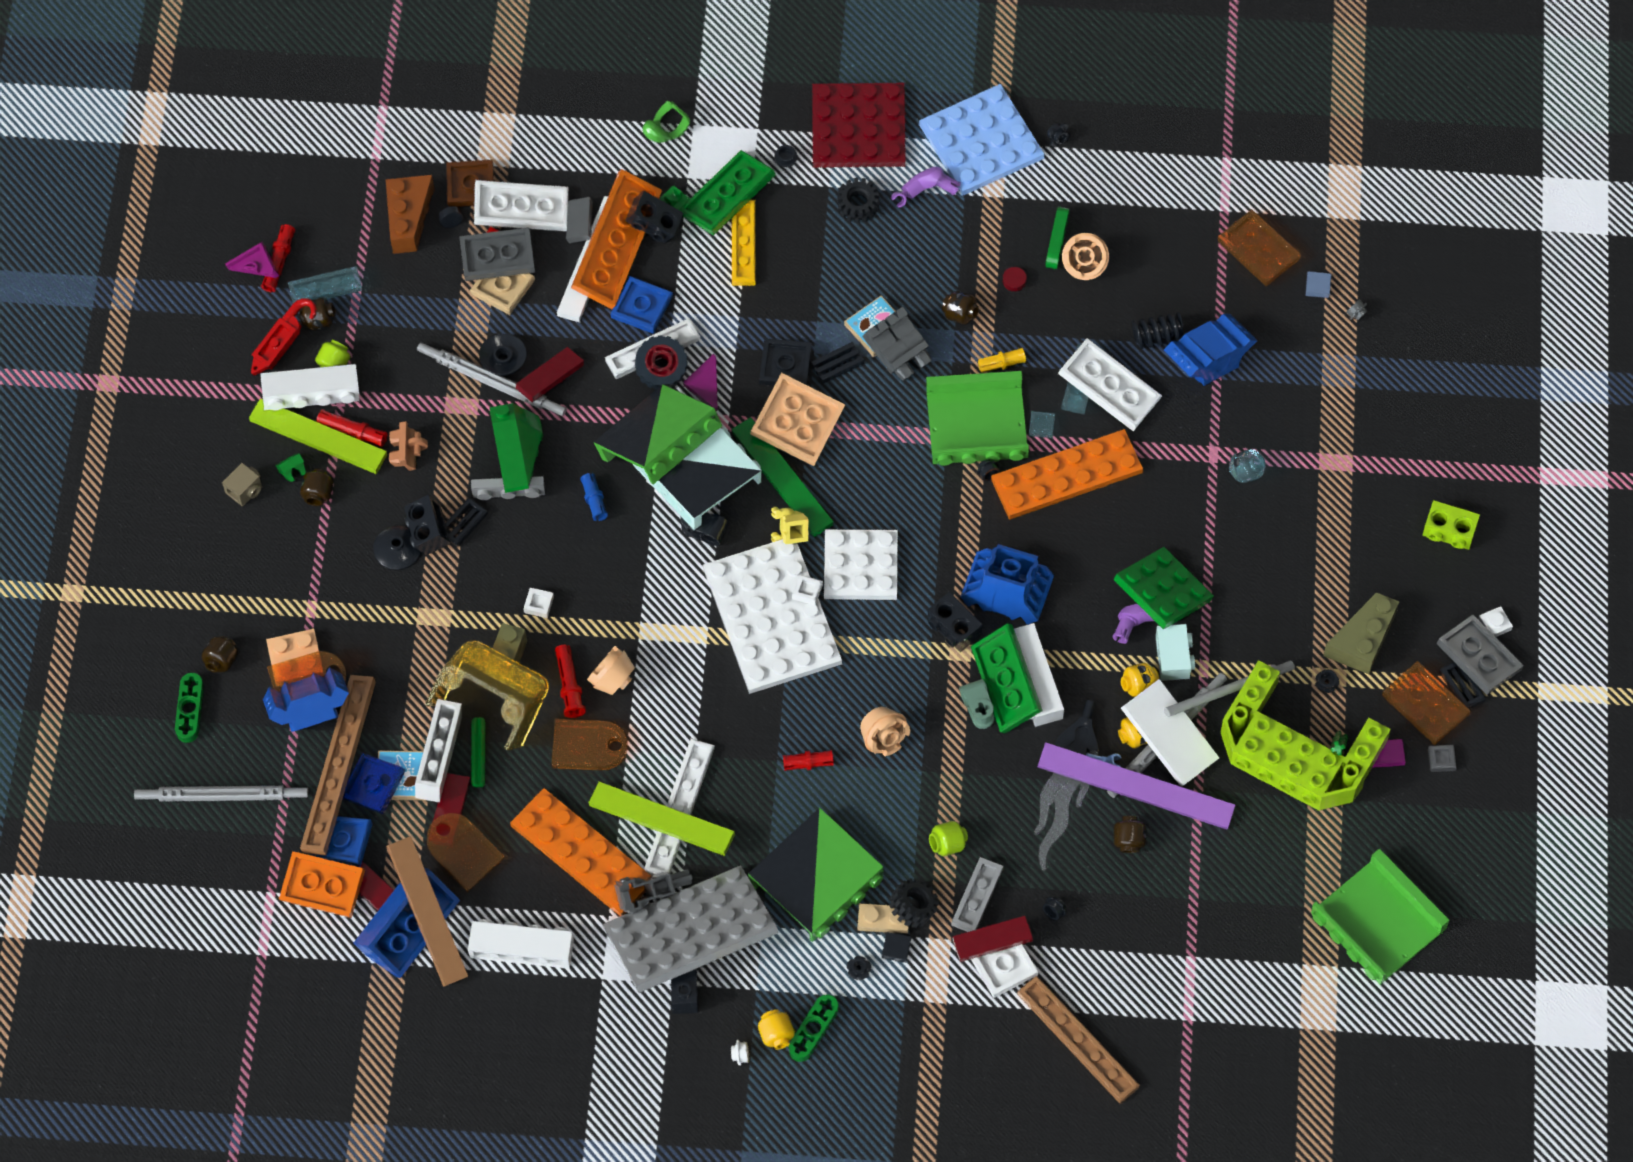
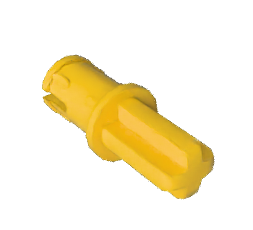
(1002, 360)

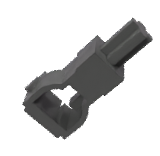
(655, 886)

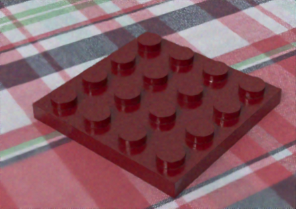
(858, 125)

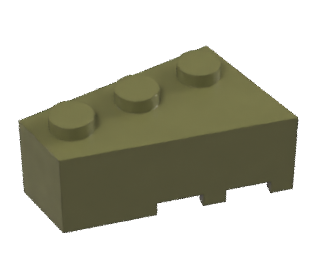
(1363, 634)

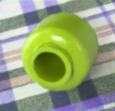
(332, 354)
(948, 838)

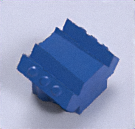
(1212, 349)
(1008, 583)
(307, 700)

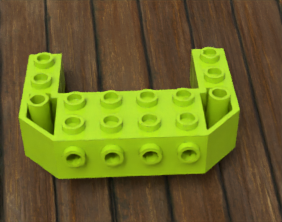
(1291, 759)

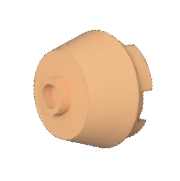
(1085, 256)
(612, 672)
(884, 730)

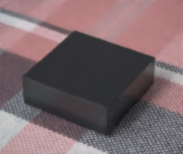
(896, 947)

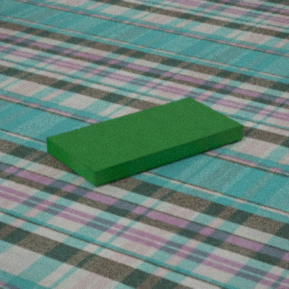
(727, 192)
(1006, 678)

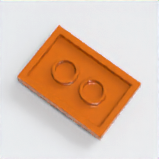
(322, 884)

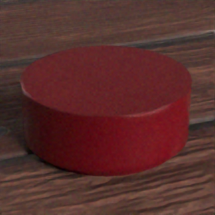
(1014, 279)

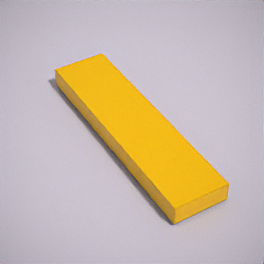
(744, 246)

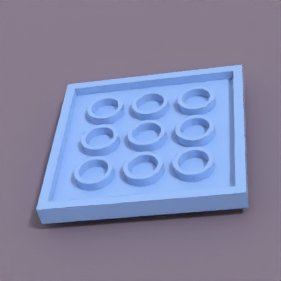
(981, 139)

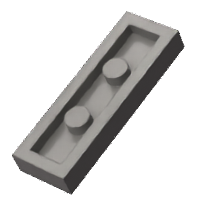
(487, 488)
(977, 895)

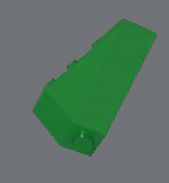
(517, 443)

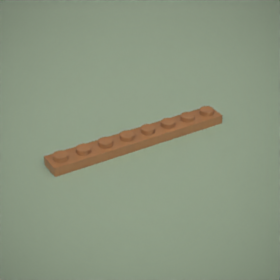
(338, 765)

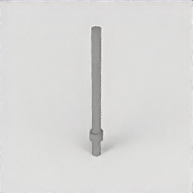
(1219, 692)

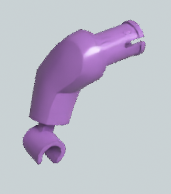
(926, 179)
(1129, 617)

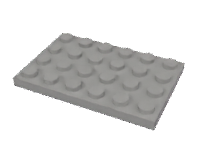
(690, 929)

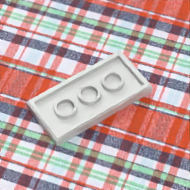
(520, 205)
(1110, 384)
(1171, 738)

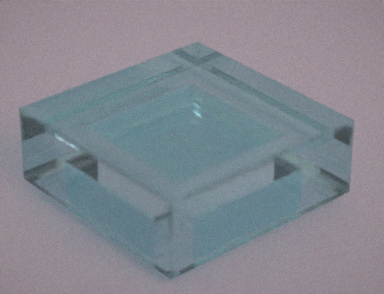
(1041, 424)

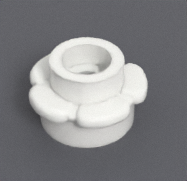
(740, 1052)

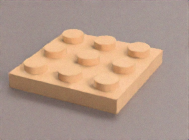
(797, 419)

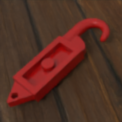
(280, 337)

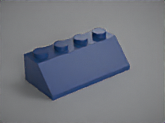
(393, 934)

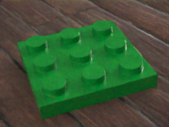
(1163, 588)

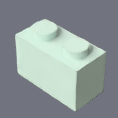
(1174, 653)

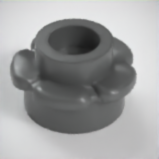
(1357, 310)

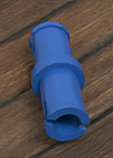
(594, 497)

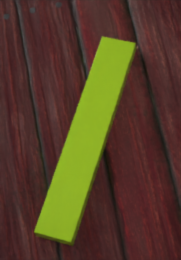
(319, 437)
(661, 818)

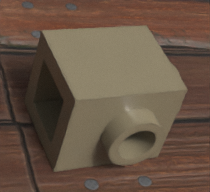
(243, 484)

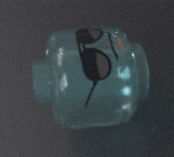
(1247, 465)

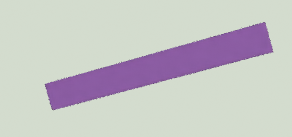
(1136, 786)

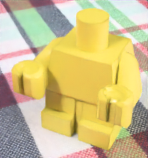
(792, 526)

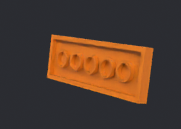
(612, 243)
(1067, 474)
(578, 848)

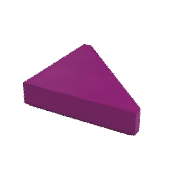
(254, 261)
(704, 382)

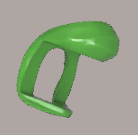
(655, 132)

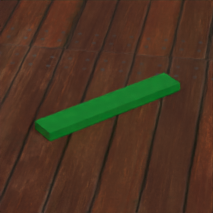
(783, 478)

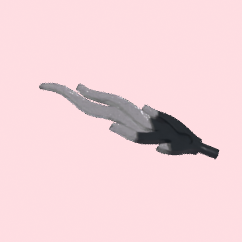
(1059, 788)

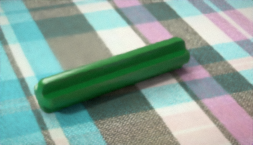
(1339, 742)
(478, 753)

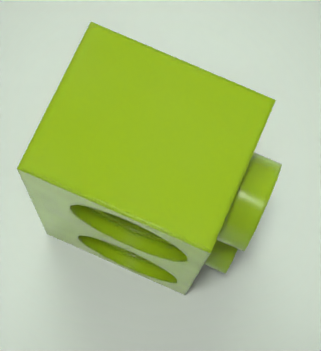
(1453, 519)

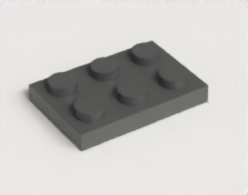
(497, 254)
(1480, 654)

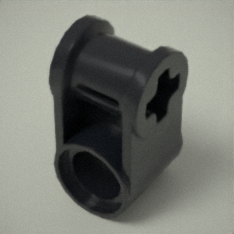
(710, 531)

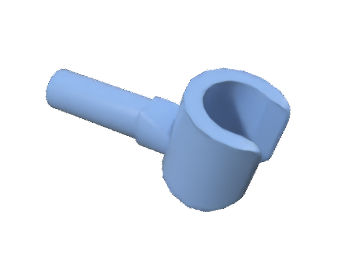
(1109, 759)

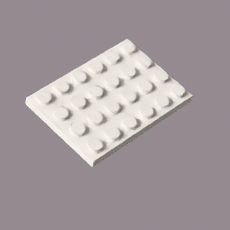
(769, 630)

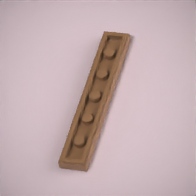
(427, 911)
(1078, 1039)

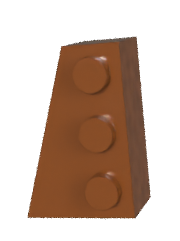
(407, 208)

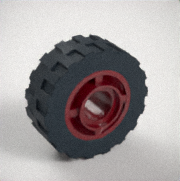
(661, 348)

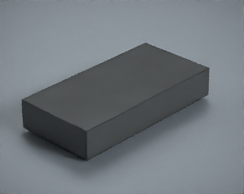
(579, 220)

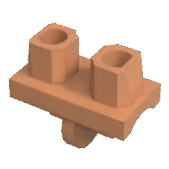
(409, 445)

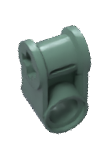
(977, 701)

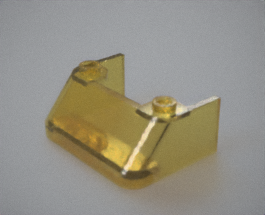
(515, 683)

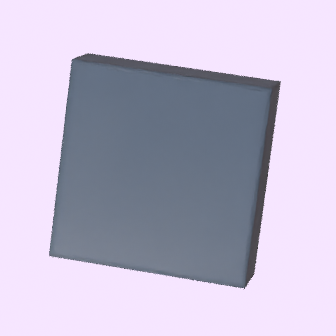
(1318, 284)

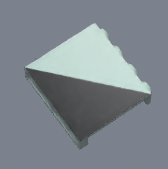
(706, 477)

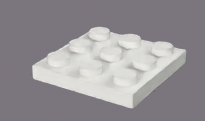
(860, 564)

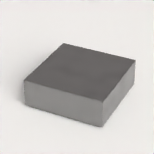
(1442, 758)

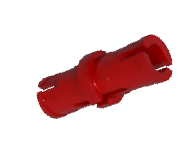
(808, 760)

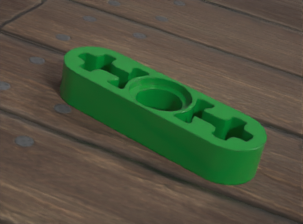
(1057, 238)
(193, 717)
(810, 1046)

